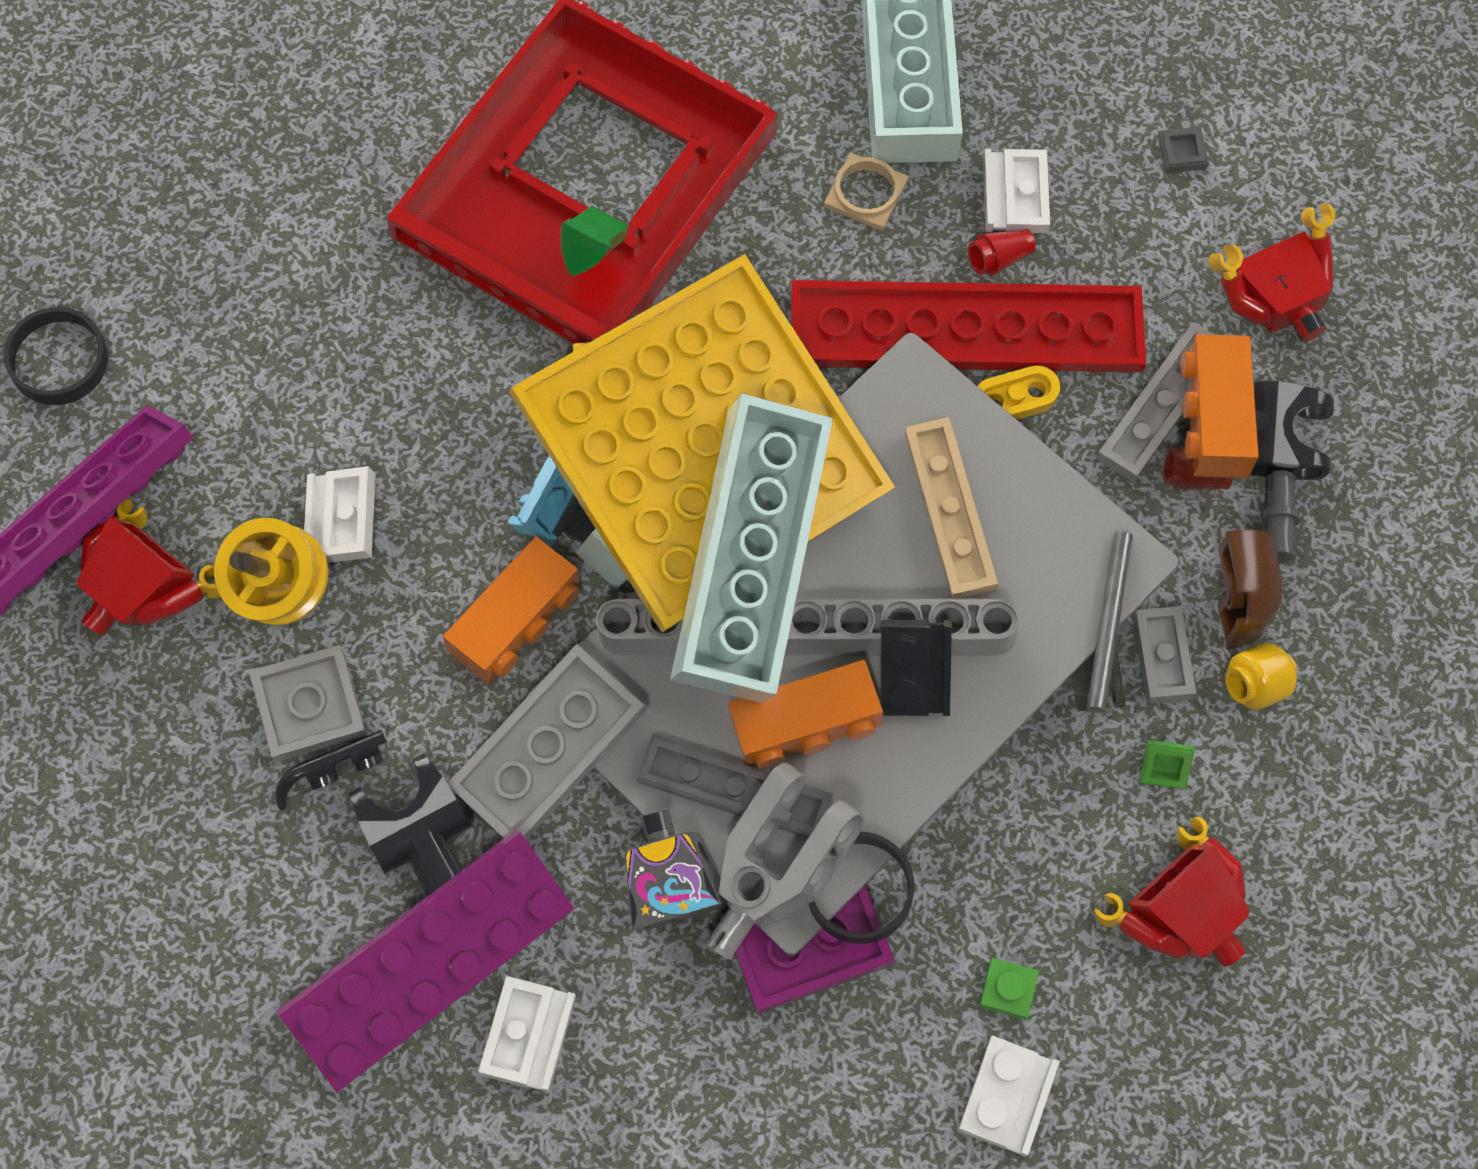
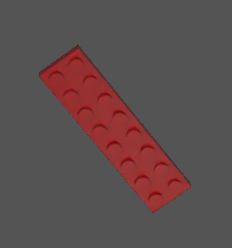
(973, 323)

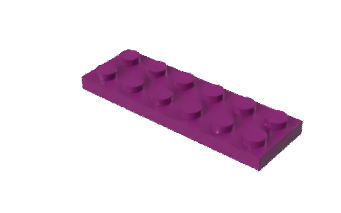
(86, 498)
(425, 960)

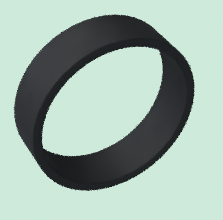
(37, 320)
(874, 936)

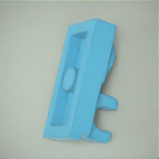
(543, 505)

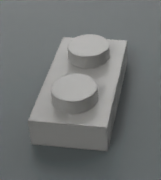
(1164, 654)

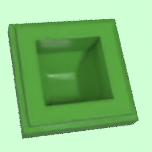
(1166, 764)

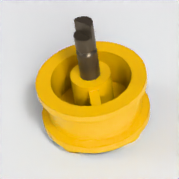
(271, 571)

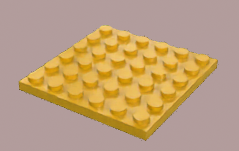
(645, 416)

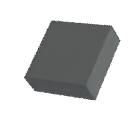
(1183, 150)

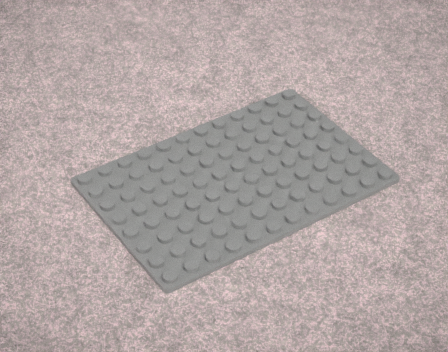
(1051, 561)

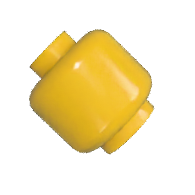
(1261, 676)

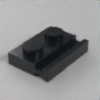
(915, 667)

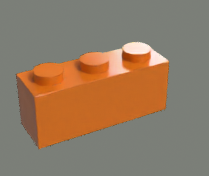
(1220, 406)
(513, 611)
(807, 715)

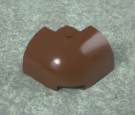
(1251, 583)

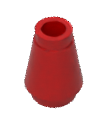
(999, 250)

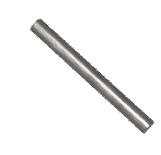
(1109, 622)

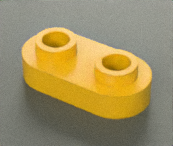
(1013, 387)

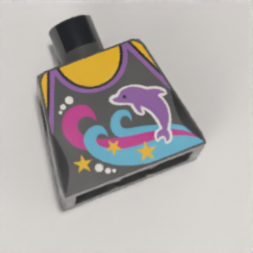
(670, 876)

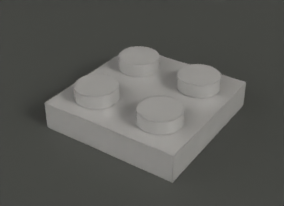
(307, 703)

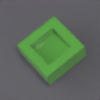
(1009, 989)

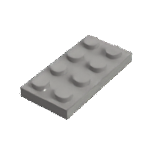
(547, 745)

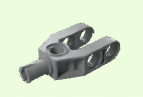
(805, 876)

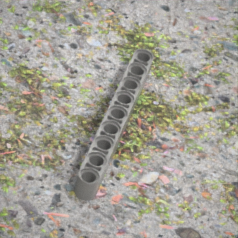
(830, 617)

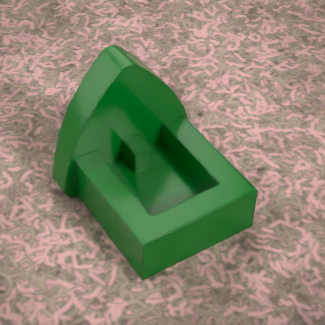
(589, 239)

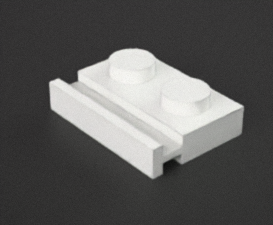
(1016, 190)
(341, 512)
(527, 1034)
(1008, 1096)

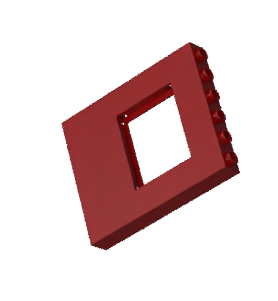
(507, 228)

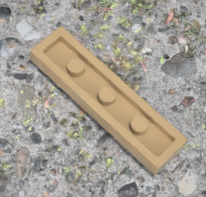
(951, 508)

